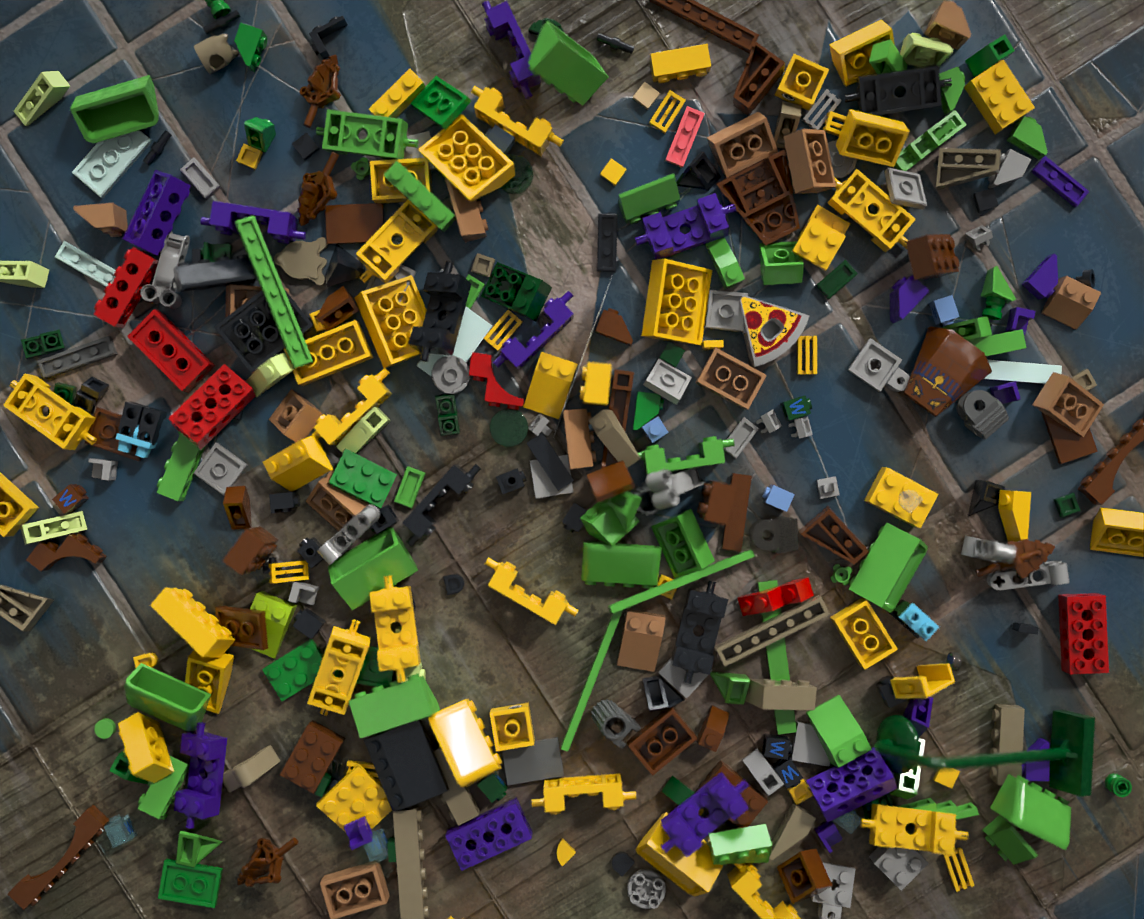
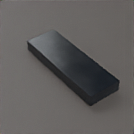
(607, 242)
(550, 461)

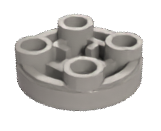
(646, 889)

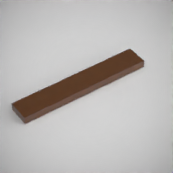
(711, 22)

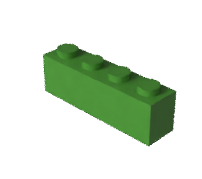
(420, 196)
(179, 469)

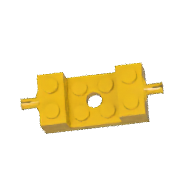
(490, 108)
(856, 195)
(384, 257)
(376, 393)
(63, 425)
(553, 605)
(398, 649)
(345, 653)
(557, 788)
(932, 831)
(746, 882)

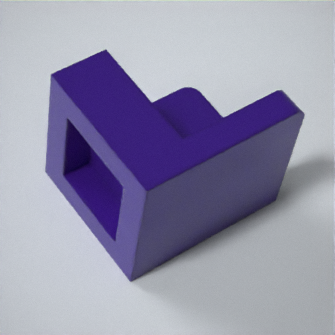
(1019, 319)
(1006, 392)
(358, 832)
(828, 834)

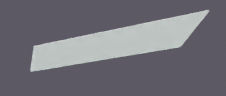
(583, 355)

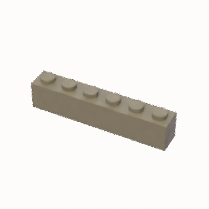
(772, 630)
(410, 864)

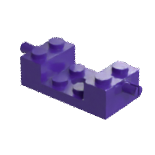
(502, 23)
(705, 221)
(280, 224)
(558, 314)
(202, 792)
(688, 828)

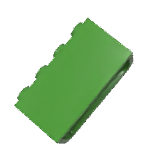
(566, 65)
(116, 110)
(620, 564)
(365, 566)
(888, 567)
(166, 697)
(393, 705)
(1034, 810)

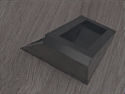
(699, 174)
(342, 267)
(984, 496)
(660, 694)

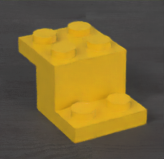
(821, 237)

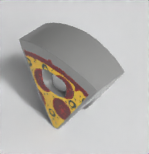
(769, 329)

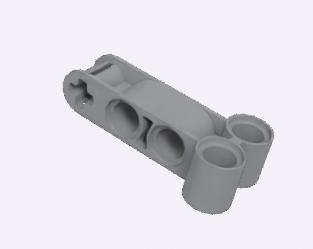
(164, 278)
(669, 486)
(348, 534)
(987, 550)
(1051, 573)

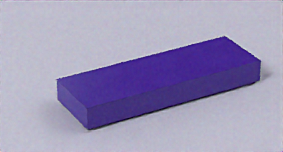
(1060, 181)

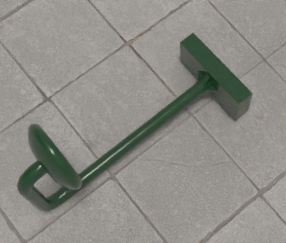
(1069, 752)

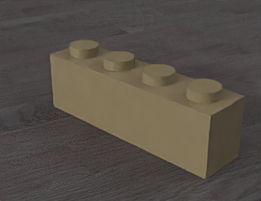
(1007, 737)
(458, 798)

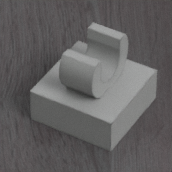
(979, 235)
(771, 422)
(539, 425)
(803, 427)
(827, 487)

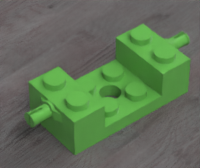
(385, 135)
(710, 451)

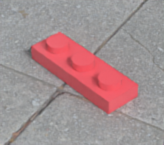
(684, 137)

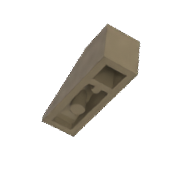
(614, 437)
(792, 829)

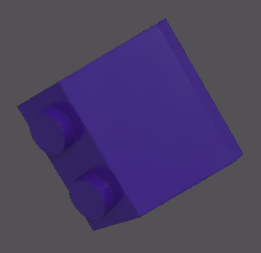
(905, 297)

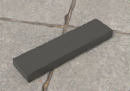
(77, 357)

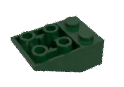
(516, 291)

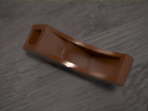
(48, 554)

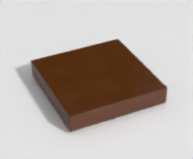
(610, 481)

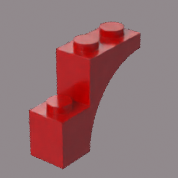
(482, 368)
(776, 597)

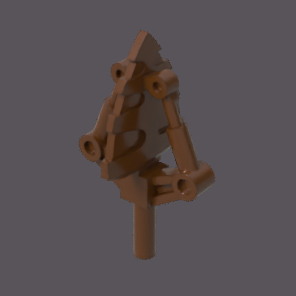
(325, 84)
(316, 191)
(1027, 558)
(261, 866)

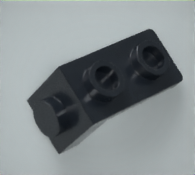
(321, 32)

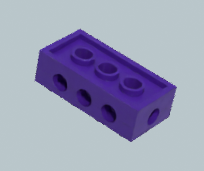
(151, 211)
(851, 785)
(489, 846)

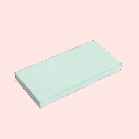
(110, 161)
(470, 335)

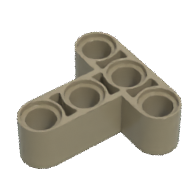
(250, 769)

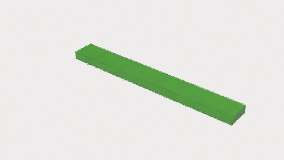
(274, 292)
(620, 605)
(778, 667)
(592, 676)

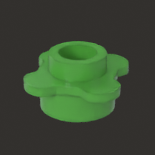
(357, 168)
(842, 579)

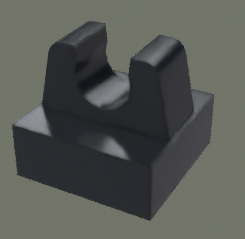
(95, 387)

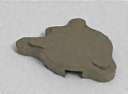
(303, 260)

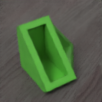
(996, 286)
(625, 507)
(732, 686)
(194, 848)

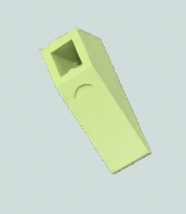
(364, 430)

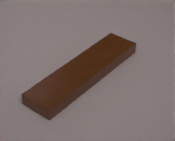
(734, 530)

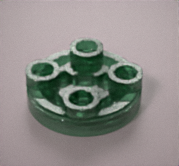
(523, 176)
(509, 427)

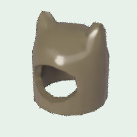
(215, 52)

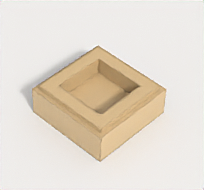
(646, 95)

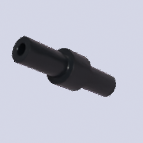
(221, 22)
(615, 43)
(157, 147)

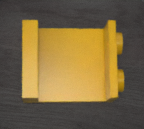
(930, 680)

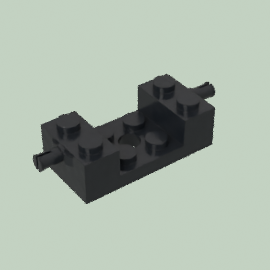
(877, 96)
(447, 295)
(423, 524)
(692, 651)

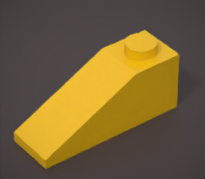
(1015, 513)

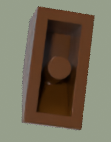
(337, 309)
(613, 327)
(237, 507)
(713, 728)

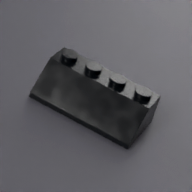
(214, 274)

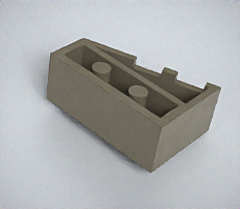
(965, 165)
(22, 607)
(781, 694)

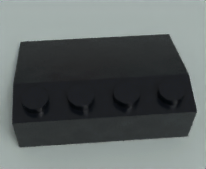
(254, 333)
(406, 765)

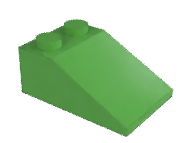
(838, 731)

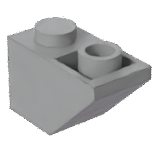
(1011, 169)
(763, 772)

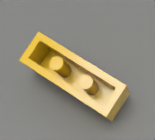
(680, 63)
(398, 96)

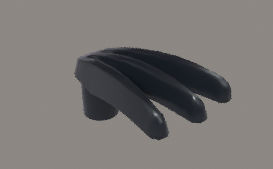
(336, 774)

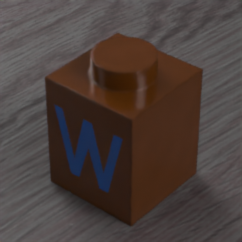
(70, 498)

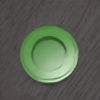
(105, 728)

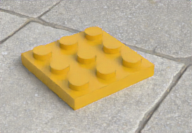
(354, 797)

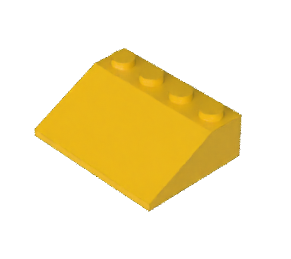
(468, 159)
(676, 302)
(391, 321)

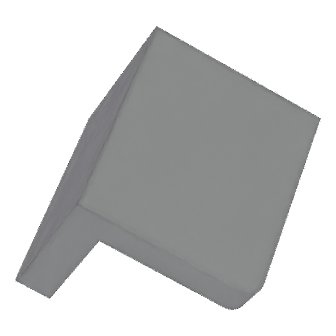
(104, 469)
(303, 593)

